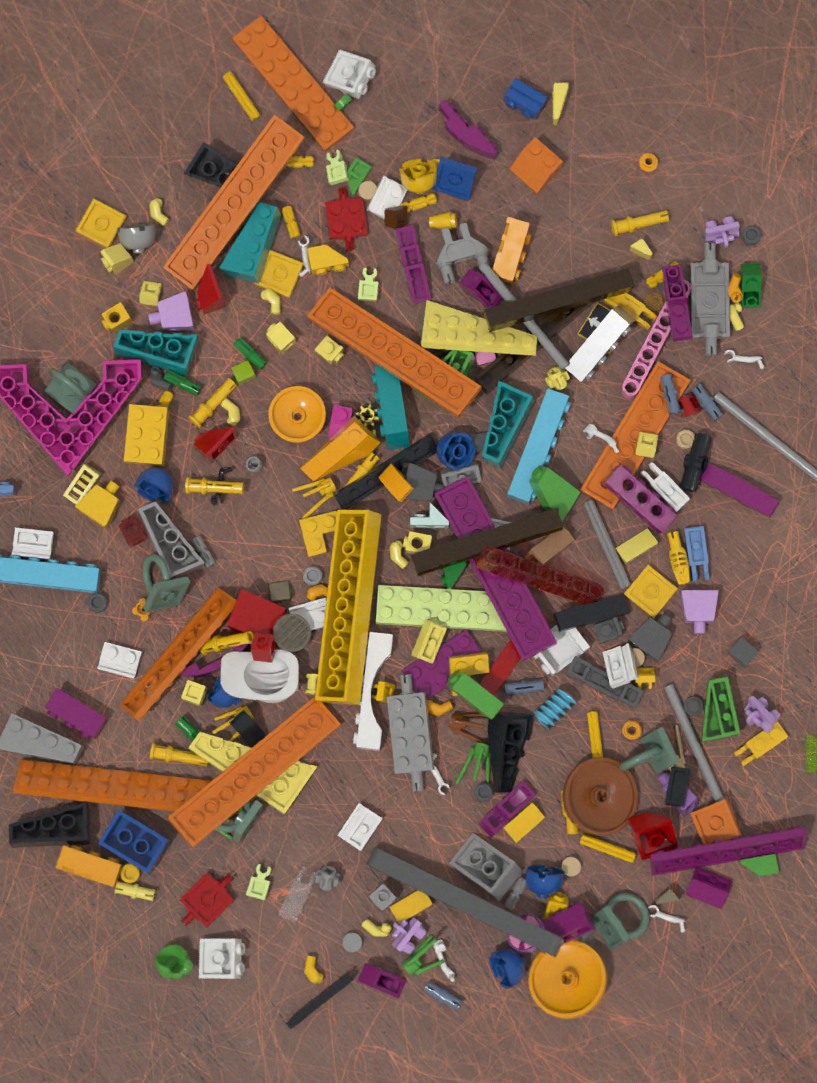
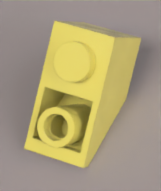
(116, 258)

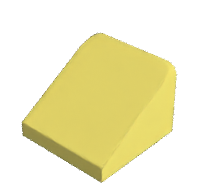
(641, 249)
(150, 293)
(646, 444)

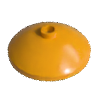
(297, 401)

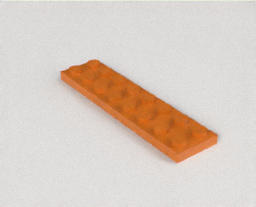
(293, 83)
(645, 415)
(178, 654)

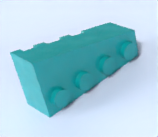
(252, 246)
(157, 349)
(391, 409)
(506, 422)

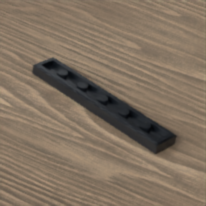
(370, 482)

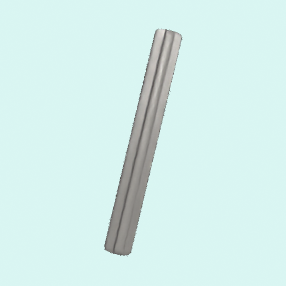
(607, 544)

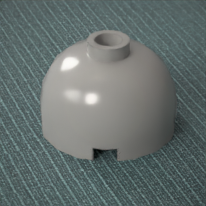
(137, 236)

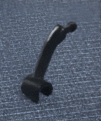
(220, 478)

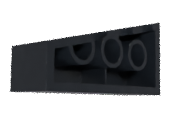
(210, 166)
(55, 828)

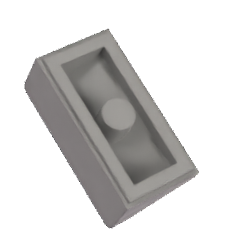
(451, 476)

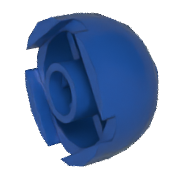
(455, 450)
(155, 484)
(220, 698)
(544, 880)
(508, 965)

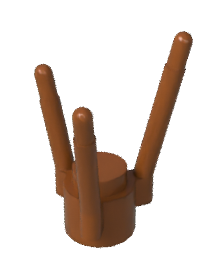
(459, 722)

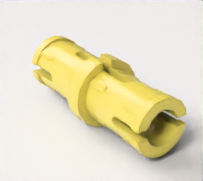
(135, 891)

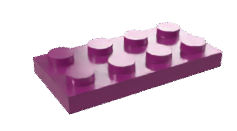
(434, 677)

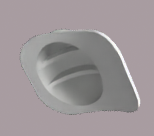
(260, 680)

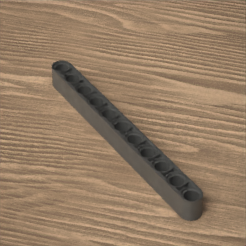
(465, 902)

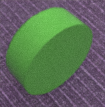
(343, 102)

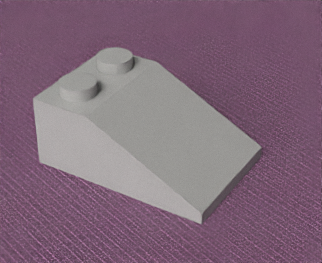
(486, 867)

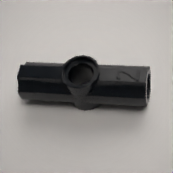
(695, 462)

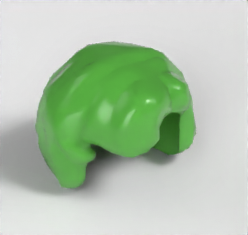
(173, 962)

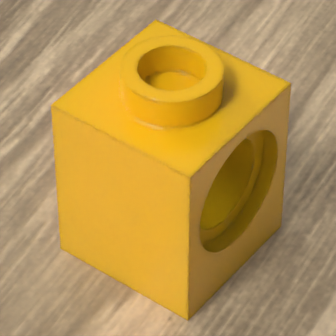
(116, 310)

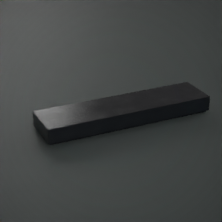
(591, 613)
(319, 1001)

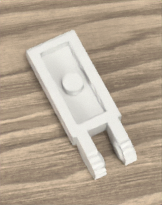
(666, 488)

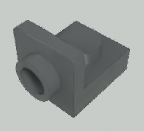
(609, 630)

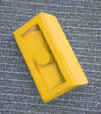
(524, 822)

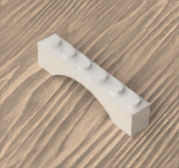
(369, 732)

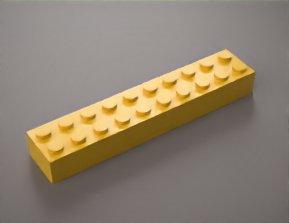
(348, 607)

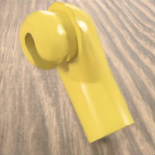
(273, 298)
(734, 317)

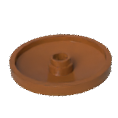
(600, 796)

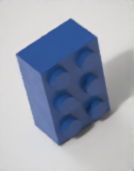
(134, 842)

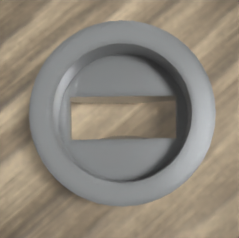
(254, 460)

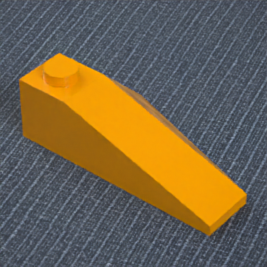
(343, 448)

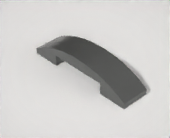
(599, 681)

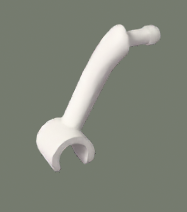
(305, 256)
(744, 358)
(592, 430)
(438, 777)
(668, 917)
(439, 948)

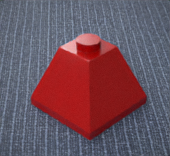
(209, 293)
(214, 442)
(652, 834)

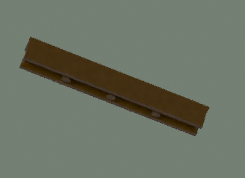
(558, 300)
(507, 363)
(498, 537)

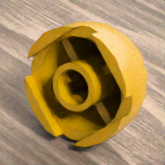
(418, 175)

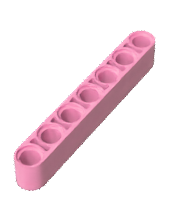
(653, 348)

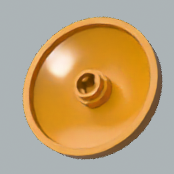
(570, 982)

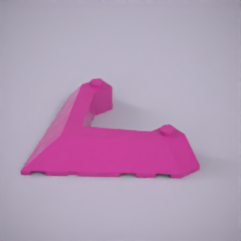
(71, 437)

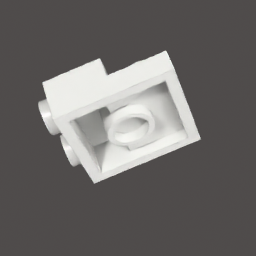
(350, 74)
(221, 958)

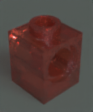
(138, 537)

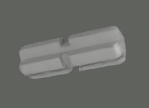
(204, 554)
(514, 897)

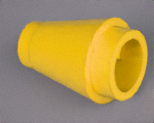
(443, 221)

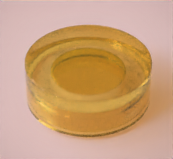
(653, 302)

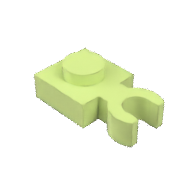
(337, 170)
(368, 289)
(259, 886)

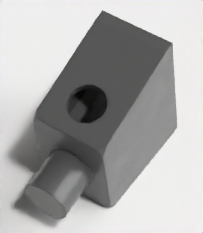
(422, 481)
(652, 637)

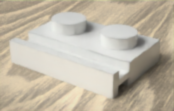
(386, 195)
(33, 543)
(313, 612)
(119, 660)
(620, 665)
(360, 827)

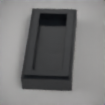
(247, 728)
(678, 786)

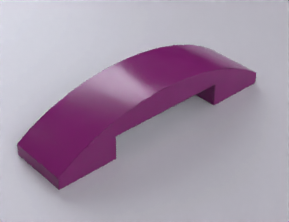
(194, 670)

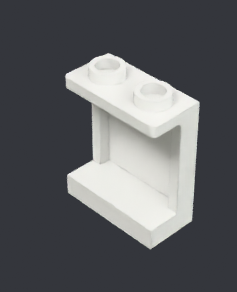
(569, 644)

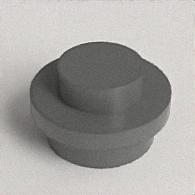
(693, 706)
(483, 792)

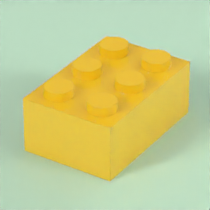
(146, 435)

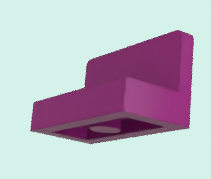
(709, 887)

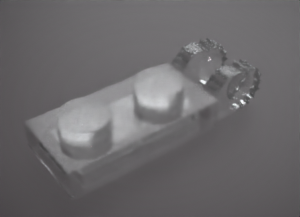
(297, 896)

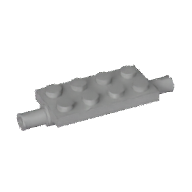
(710, 300)
(410, 733)

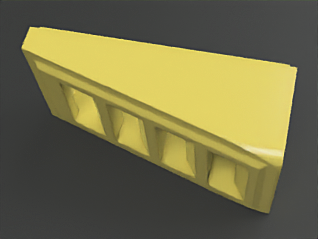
(559, 95)
(92, 481)

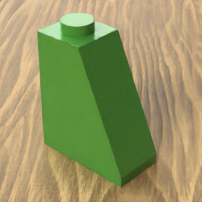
(553, 490)
(474, 694)

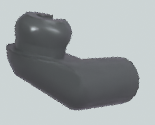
(157, 379)

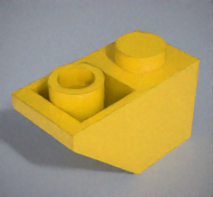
(326, 259)

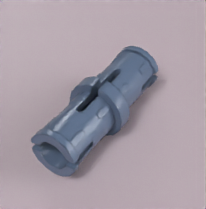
(670, 394)
(707, 402)
(537, 686)
(443, 995)

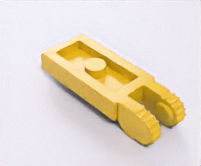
(632, 307)
(762, 743)

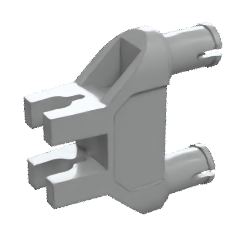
(460, 251)

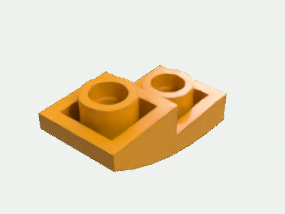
(396, 483)

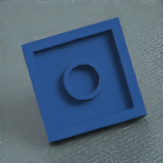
(455, 178)

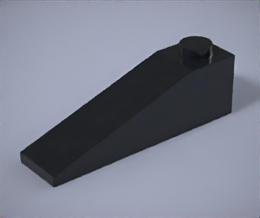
(506, 742)

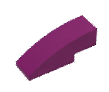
(507, 809)

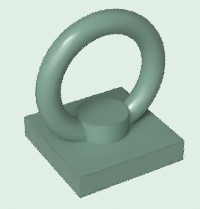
(69, 387)
(165, 593)
(657, 751)
(243, 821)
(611, 927)

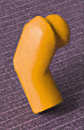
(734, 290)
(438, 710)

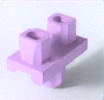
(722, 233)
(759, 715)
(404, 933)

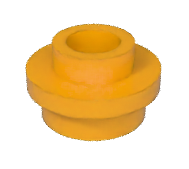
(648, 168)
(638, 730)

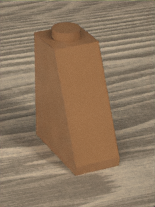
(550, 547)

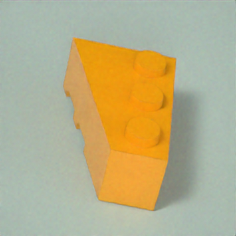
(511, 250)
(89, 865)

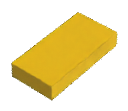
(410, 906)

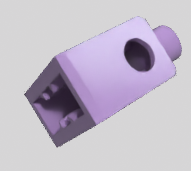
(173, 314)
(699, 607)

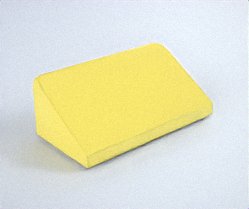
(636, 546)
(429, 641)

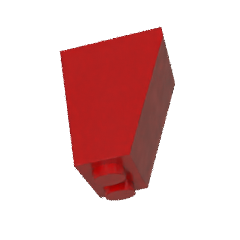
(254, 614)

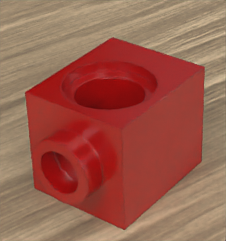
(263, 647)

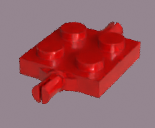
(346, 219)
(207, 900)

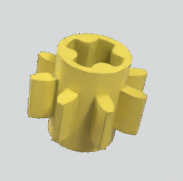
(557, 378)
(364, 411)

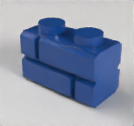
(525, 99)

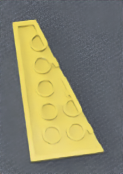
(461, 331)
(224, 753)

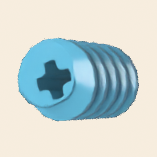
(554, 708)

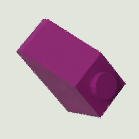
(480, 288)
(381, 980)

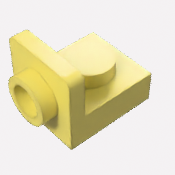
(330, 350)

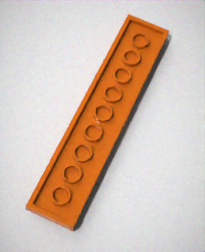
(234, 201)
(394, 352)
(253, 772)
(105, 785)

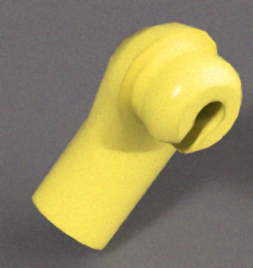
(155, 212)
(233, 412)
(395, 554)
(375, 930)

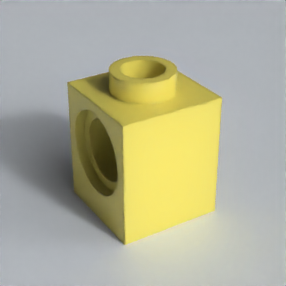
(280, 337)
(426, 540)
(194, 693)

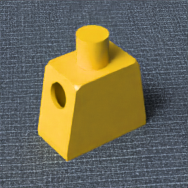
(100, 504)

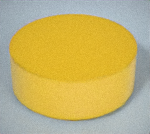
(130, 873)

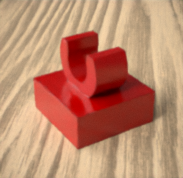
(690, 405)

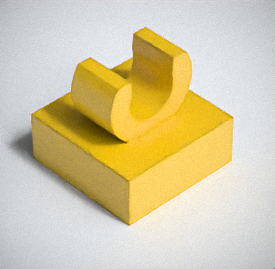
(645, 675)
(383, 690)

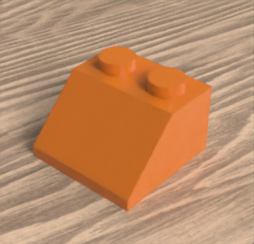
(536, 165)

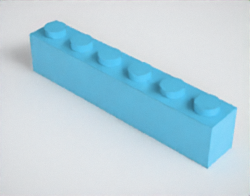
(539, 444)
(50, 574)

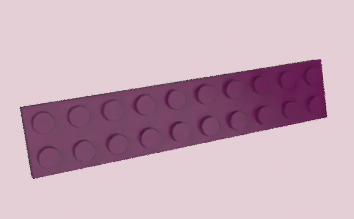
(510, 598)

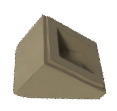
(279, 592)
(667, 897)

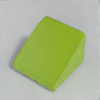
(243, 372)

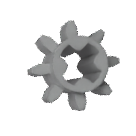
(327, 878)

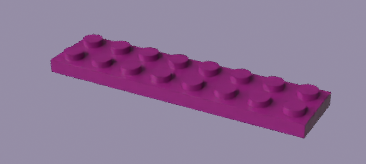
(728, 851)

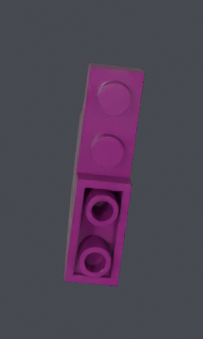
(472, 137)
(677, 303)

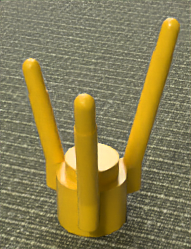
(324, 486)
(236, 712)

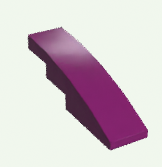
(413, 264)
(740, 490)

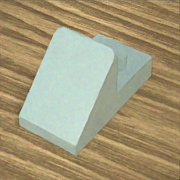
(436, 520)

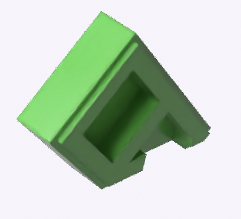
(357, 174)
(761, 865)

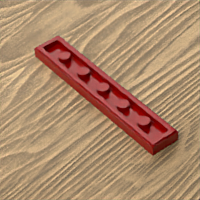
(501, 668)

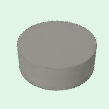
(312, 576)
(352, 942)

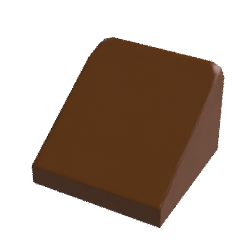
(396, 217)

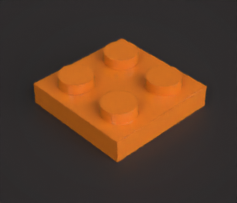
(716, 822)

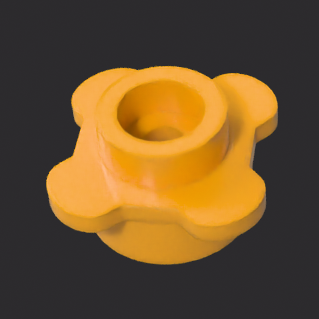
(138, 610)

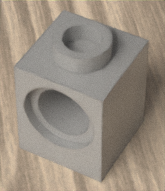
(382, 897)

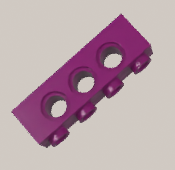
(614, 484)

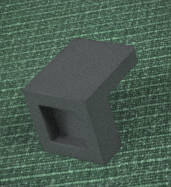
(742, 652)

